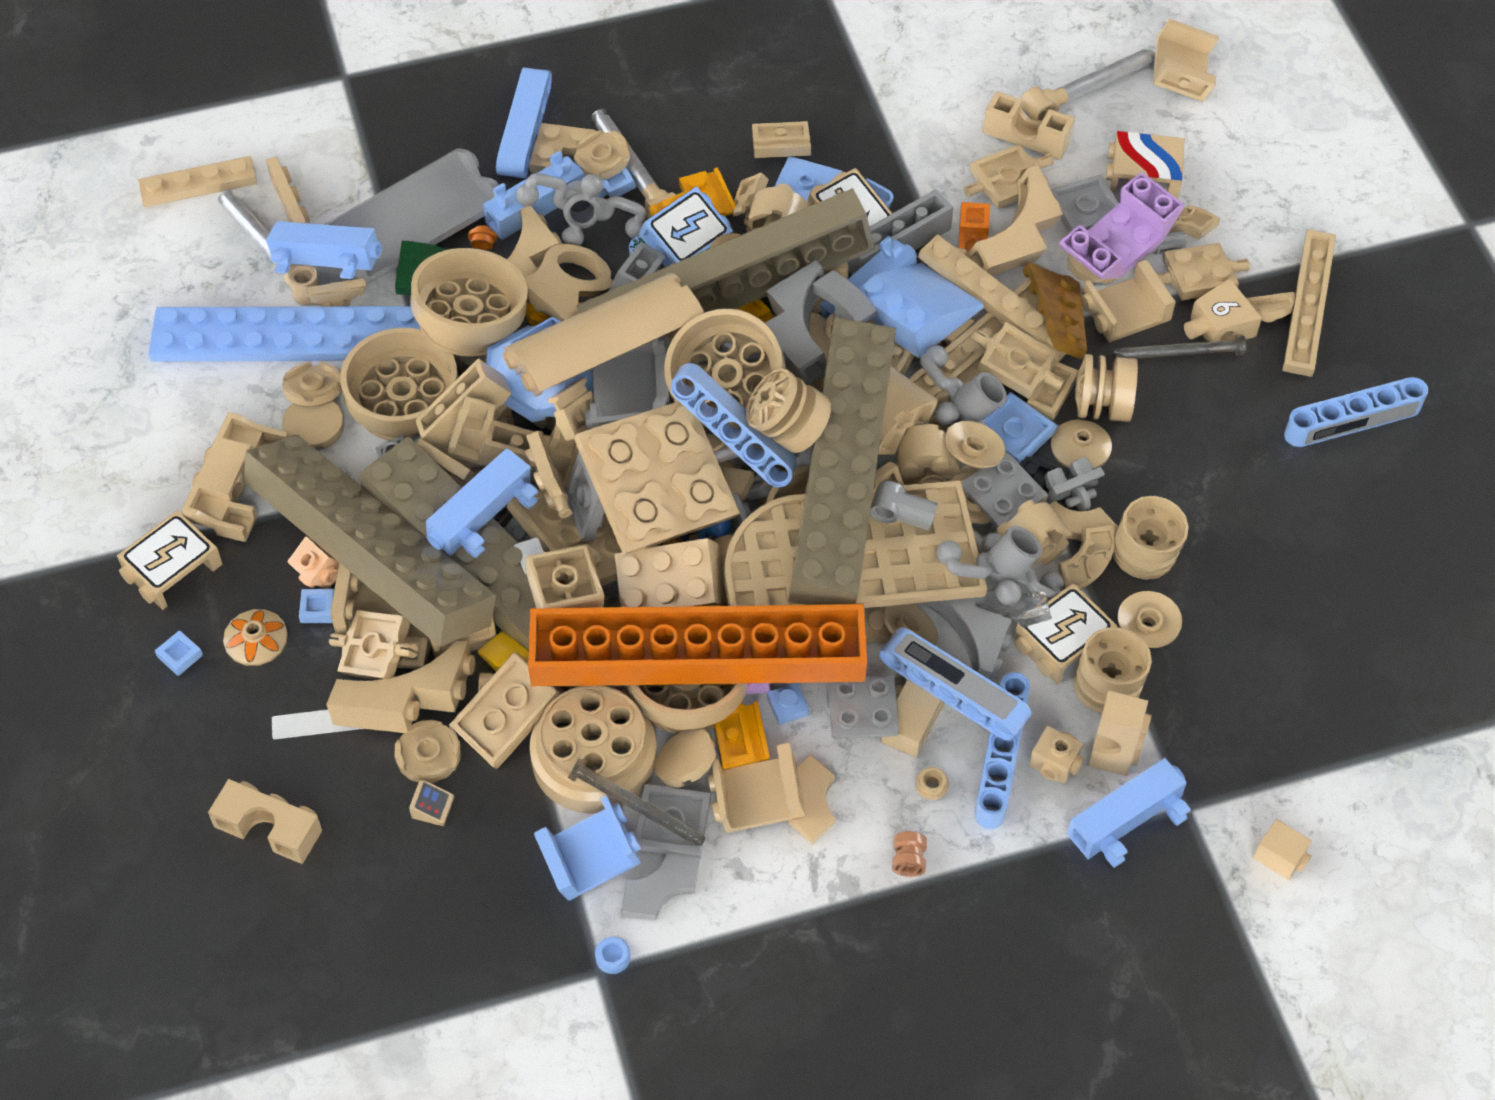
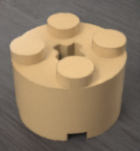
(772, 204)
(924, 454)
(1044, 525)

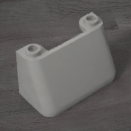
(630, 384)

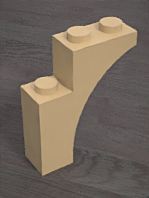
(1021, 240)
(533, 242)
(397, 701)

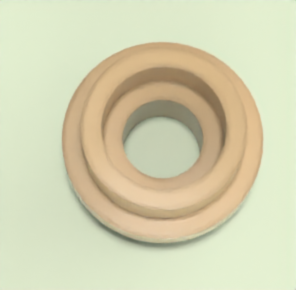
(934, 775)

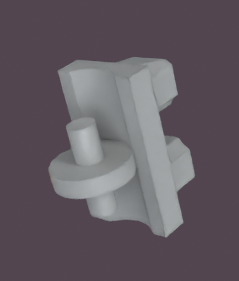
(1084, 478)

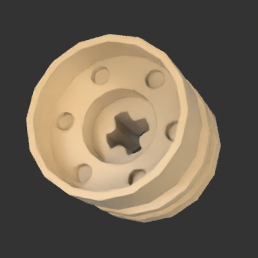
(1107, 388)
(788, 410)
(1150, 537)
(1112, 662)

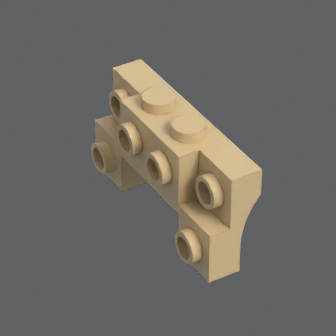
(482, 439)
(220, 480)

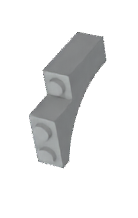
(793, 304)
(979, 630)

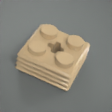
(568, 564)

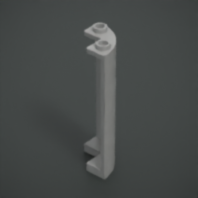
(422, 208)

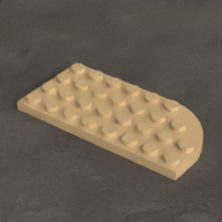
(897, 558)

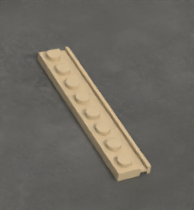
(965, 353)

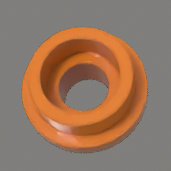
(482, 237)

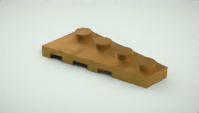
(1062, 306)

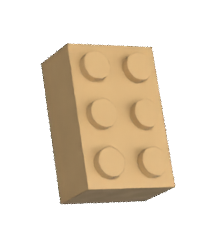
(671, 575)

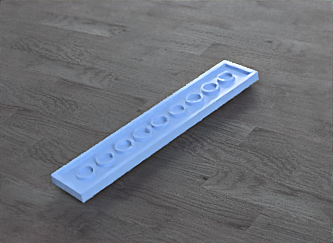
(269, 332)

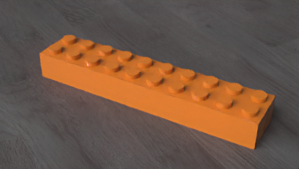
(697, 645)

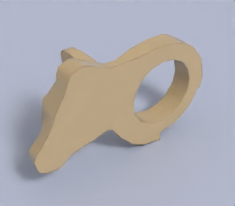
(557, 292)

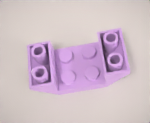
(1127, 230)

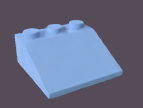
(919, 305)

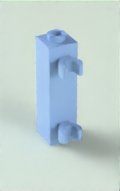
(503, 210)
(323, 246)
(891, 257)
(478, 502)
(1127, 808)

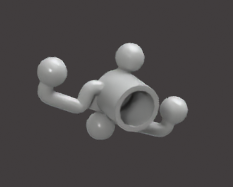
(585, 190)
(969, 401)
(1006, 561)

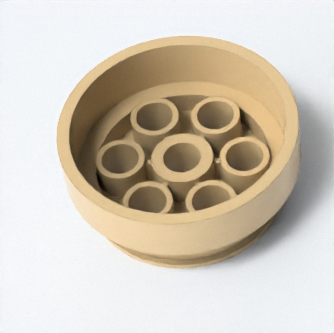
(467, 300)
(701, 341)
(394, 380)
(685, 706)
(626, 770)

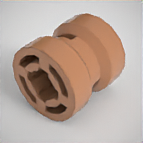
(909, 854)

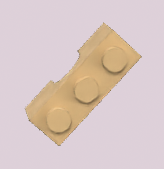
(1008, 122)
(1120, 733)
(243, 806)

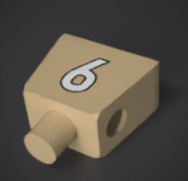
(1223, 315)

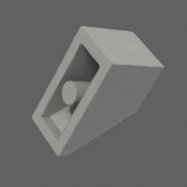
(641, 262)

